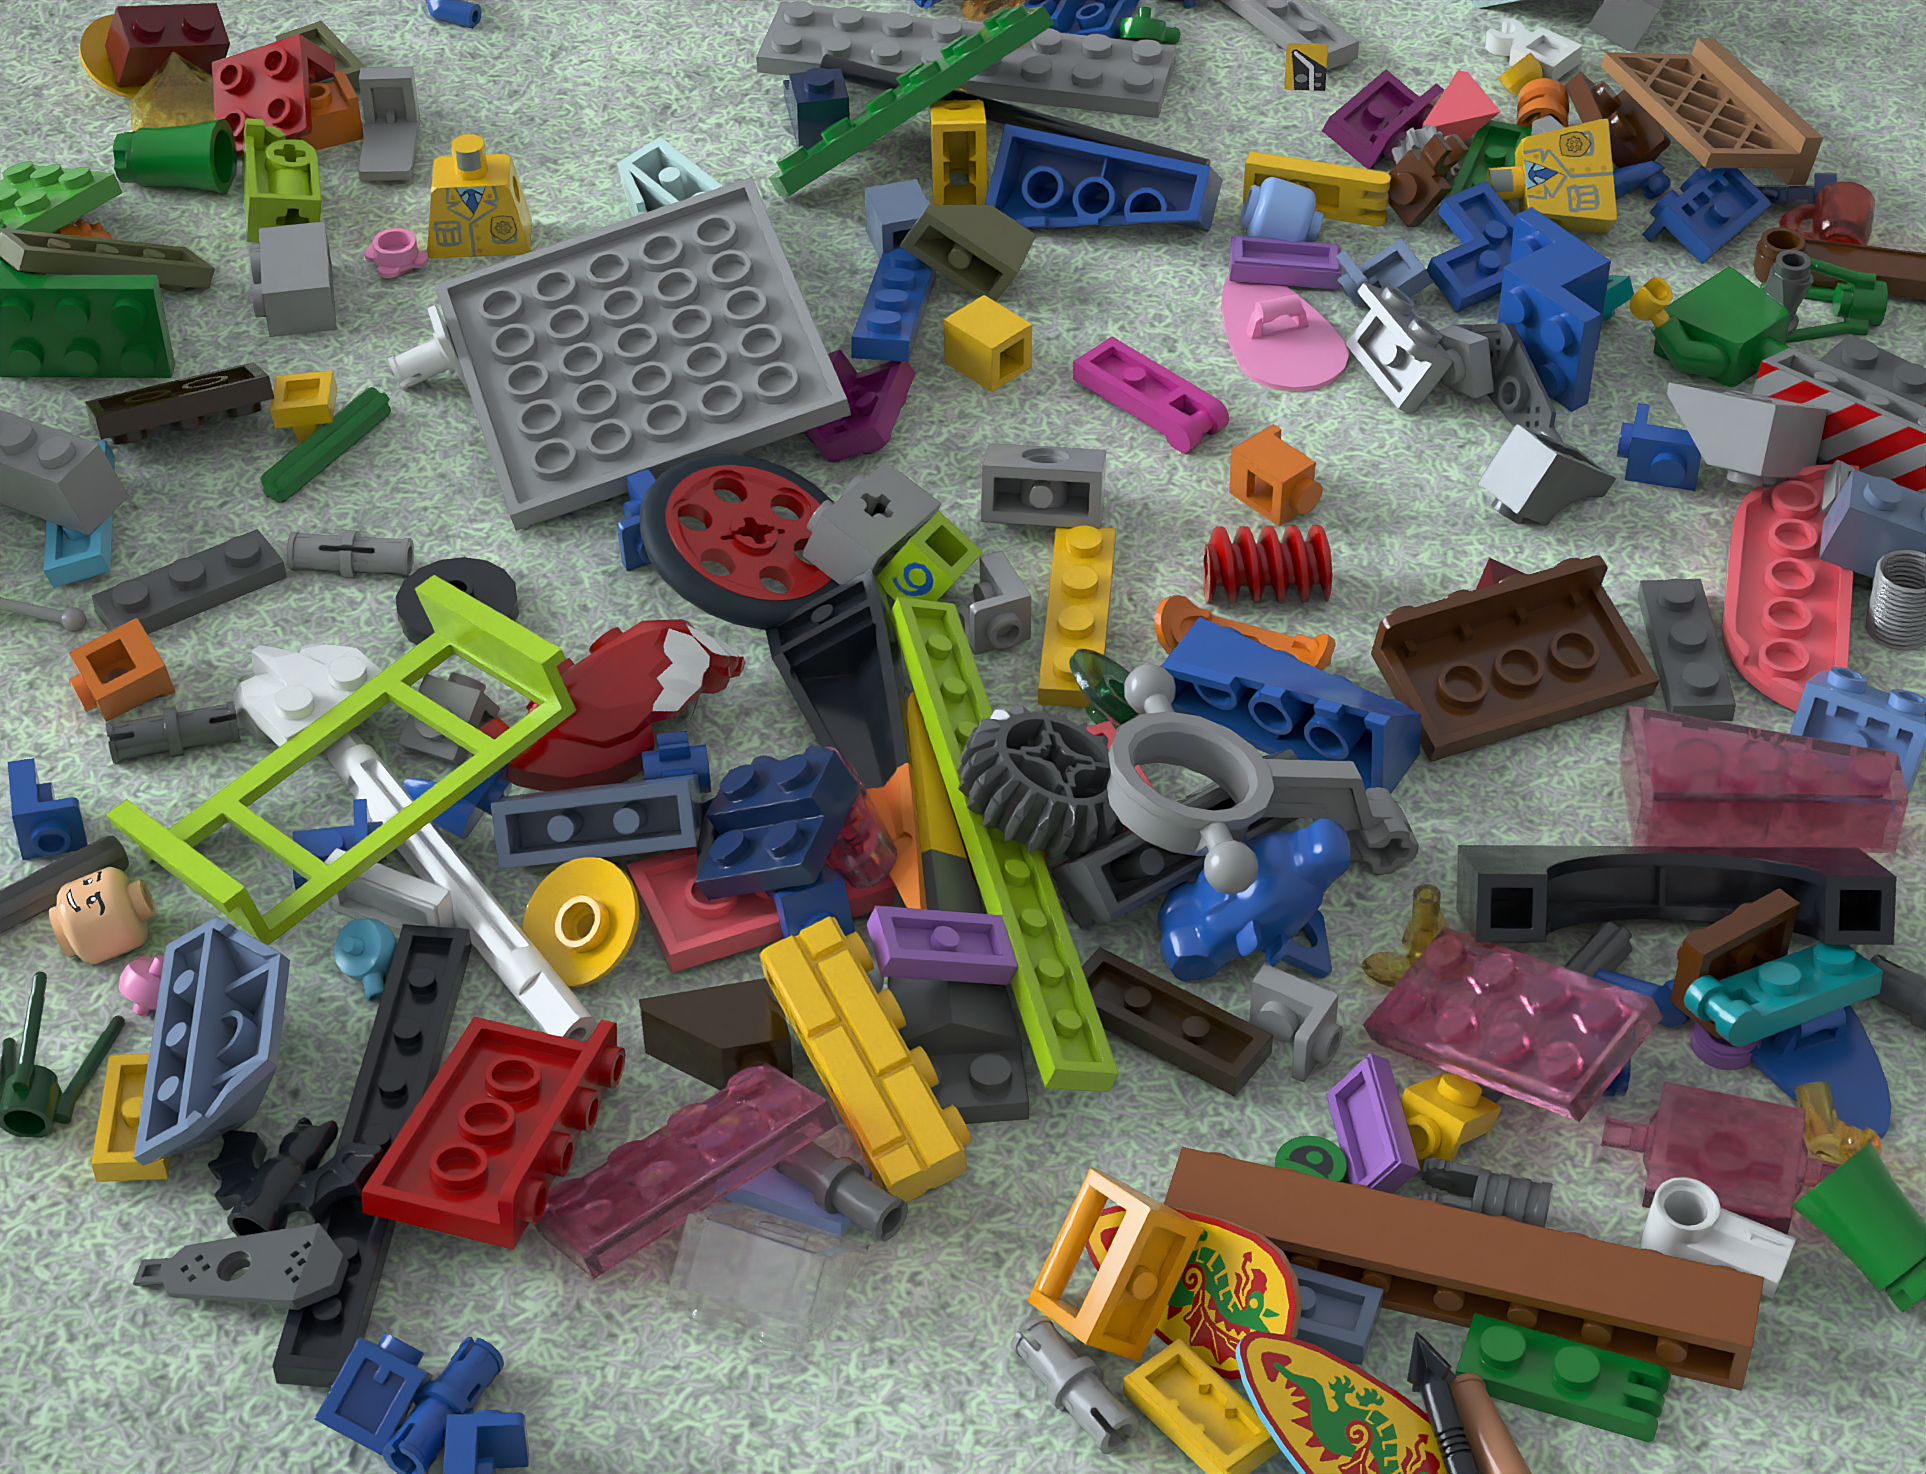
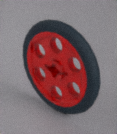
(739, 536)

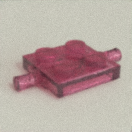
(1733, 1144)

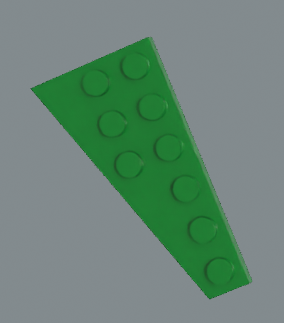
(917, 90)

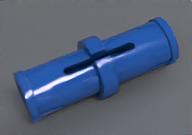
(452, 1392)

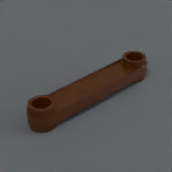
(1900, 269)

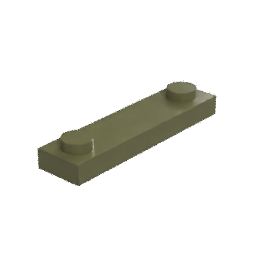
(80, 255)

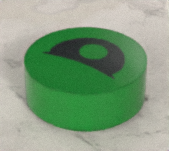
(1313, 1157)

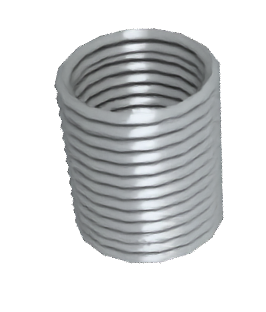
(1899, 601)

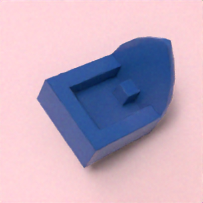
(465, 813)

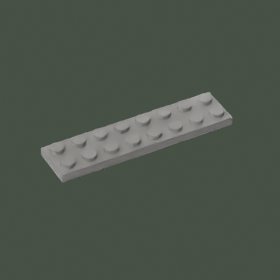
(1047, 70)

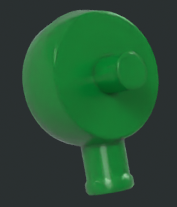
(1145, 27)

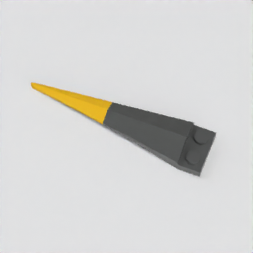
(959, 1025)

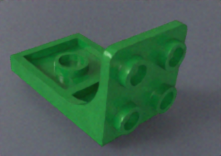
(82, 326)

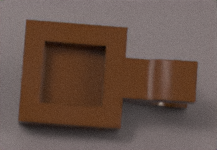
(1418, 178)

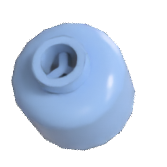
(1281, 212)

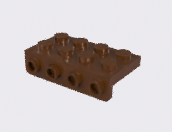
(1511, 657)

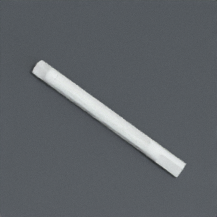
(474, 906)

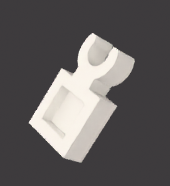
(1553, 52)

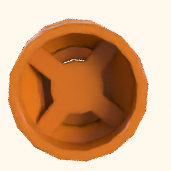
(1541, 99)

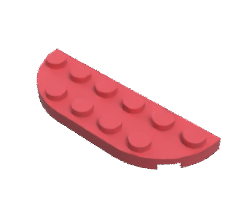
(1782, 603)

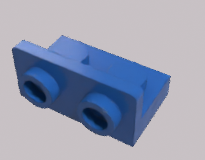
(1709, 210)

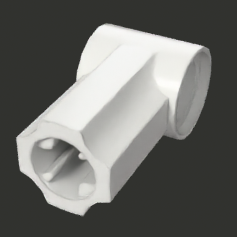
(1692, 1226)

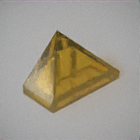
(174, 96)

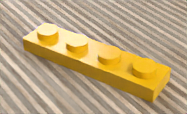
(1075, 608)

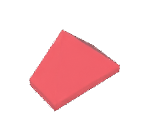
(1462, 108)

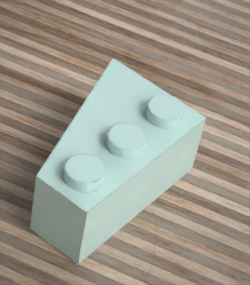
(660, 177)

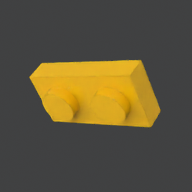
(119, 1123)

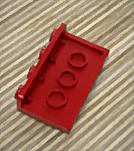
(495, 1131)

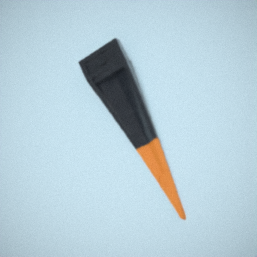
(850, 686)

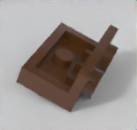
(1735, 944)

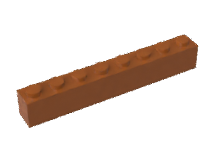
(1464, 1262)

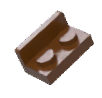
(1632, 130)

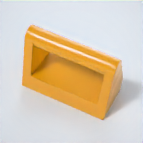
(1134, 1276)

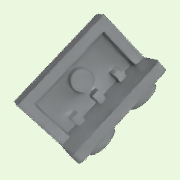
(1398, 347)

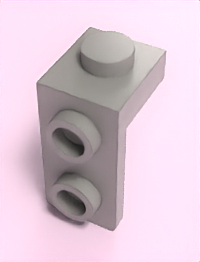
(390, 123)

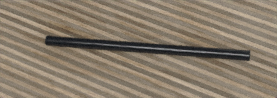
(1009, 114)

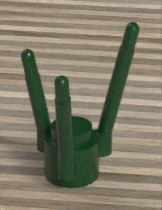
(31, 1092)

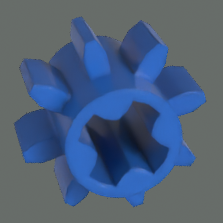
(677, 758)

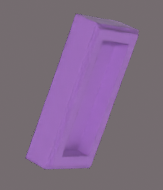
(1284, 262)
(1373, 1126)

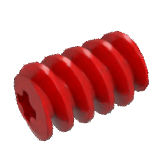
(1267, 562)

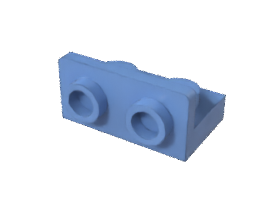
(1846, 710)

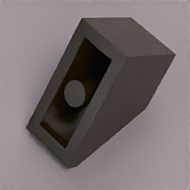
(718, 1031)

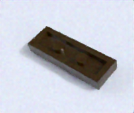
(1175, 1023)

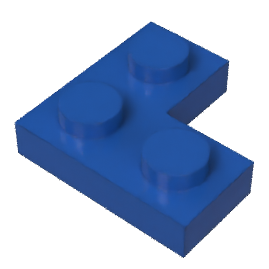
(1486, 234)

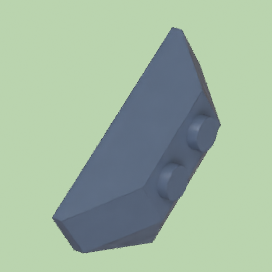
(211, 1038)

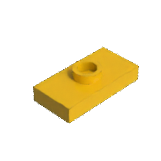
(1200, 1412)

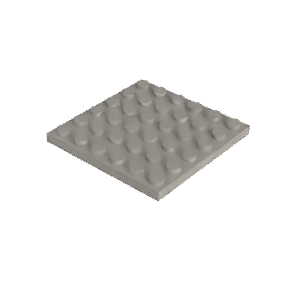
(638, 351)

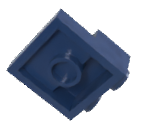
(776, 822)

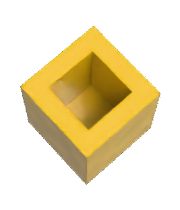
(987, 343)

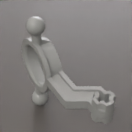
(1257, 785)

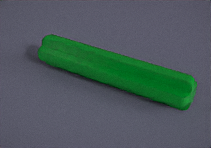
(325, 445)

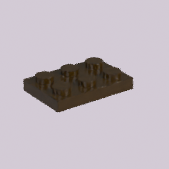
(180, 403)

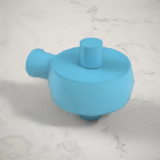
(366, 953)

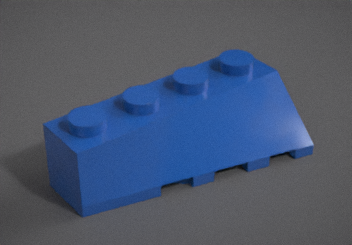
(1083, 183)
(1292, 705)

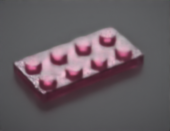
(1513, 1022)
(682, 1167)

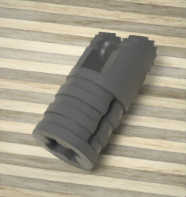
(1491, 1192)

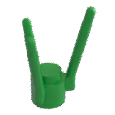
(1859, 302)

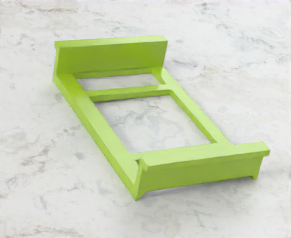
(461, 628)

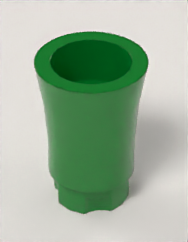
(178, 156)
(1872, 1225)

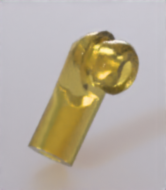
(1824, 1132)

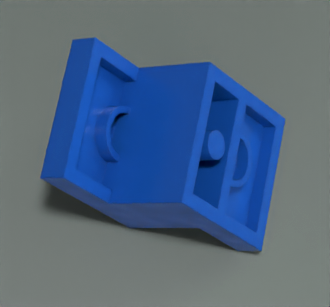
(1556, 303)

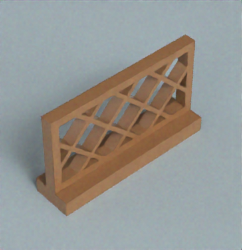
(1718, 109)

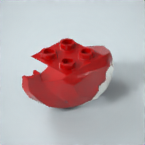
(616, 696)

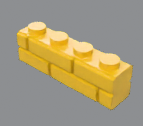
(864, 1060)

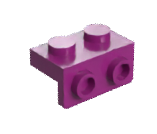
(1379, 117)
(874, 404)

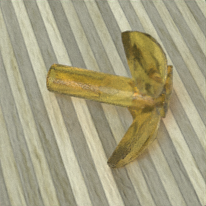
(1420, 931)

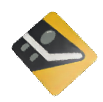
(1306, 66)

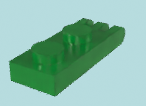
(1565, 1377)

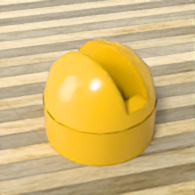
(1521, 73)

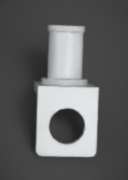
(428, 358)

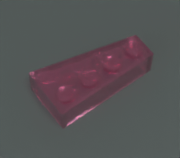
(1755, 787)

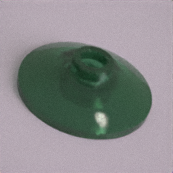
(1103, 686)

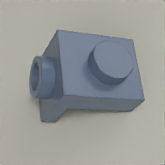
(1391, 266)

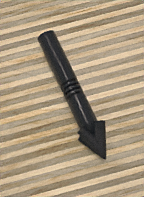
(1431, 1378)

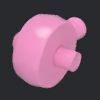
(141, 983)

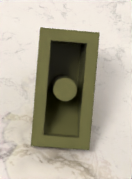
(970, 246)

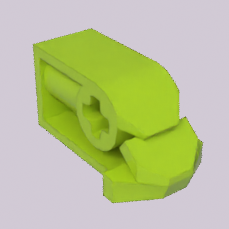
(278, 179)

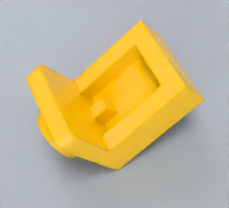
(1445, 1115)

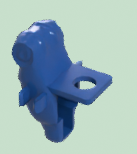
(1212, 928)

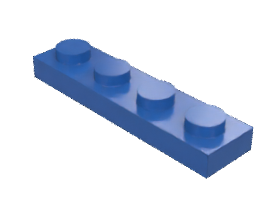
(893, 308)

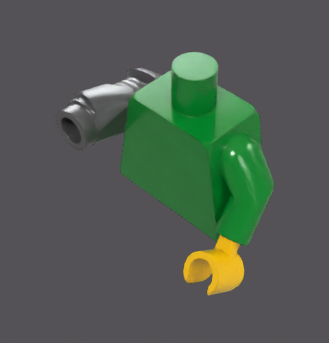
(1727, 320)

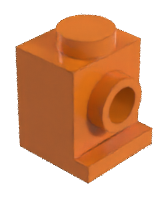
(334, 113)
(1273, 477)
(119, 671)

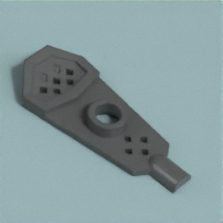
(1513, 368)
(285, 1269)

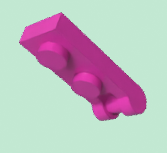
(1151, 393)

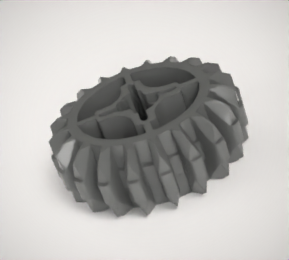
(1040, 781)

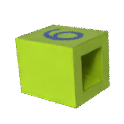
(929, 561)

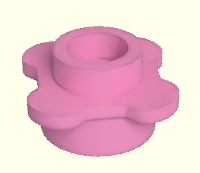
(395, 253)

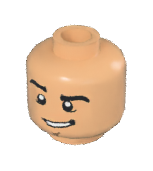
(102, 916)

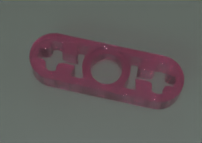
(863, 826)

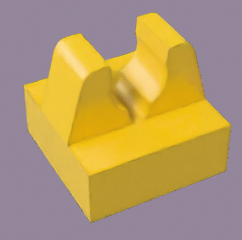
(304, 401)

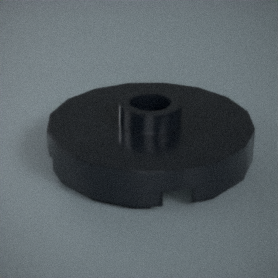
(473, 576)

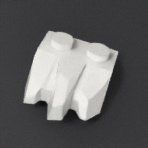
(298, 687)

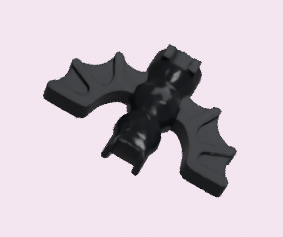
(290, 1181)

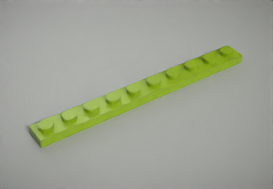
(1049, 975)

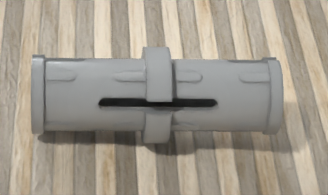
(350, 553)
(1075, 1384)

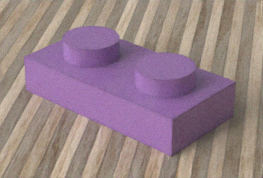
(941, 945)

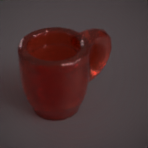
(1839, 214)

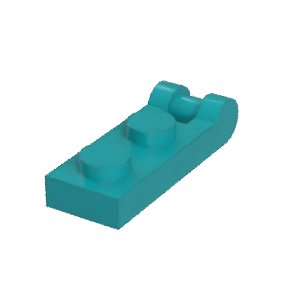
(1783, 992)

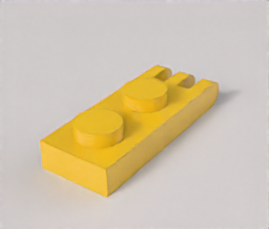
(1340, 190)

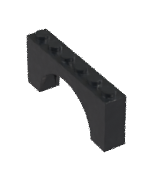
(1537, 889)

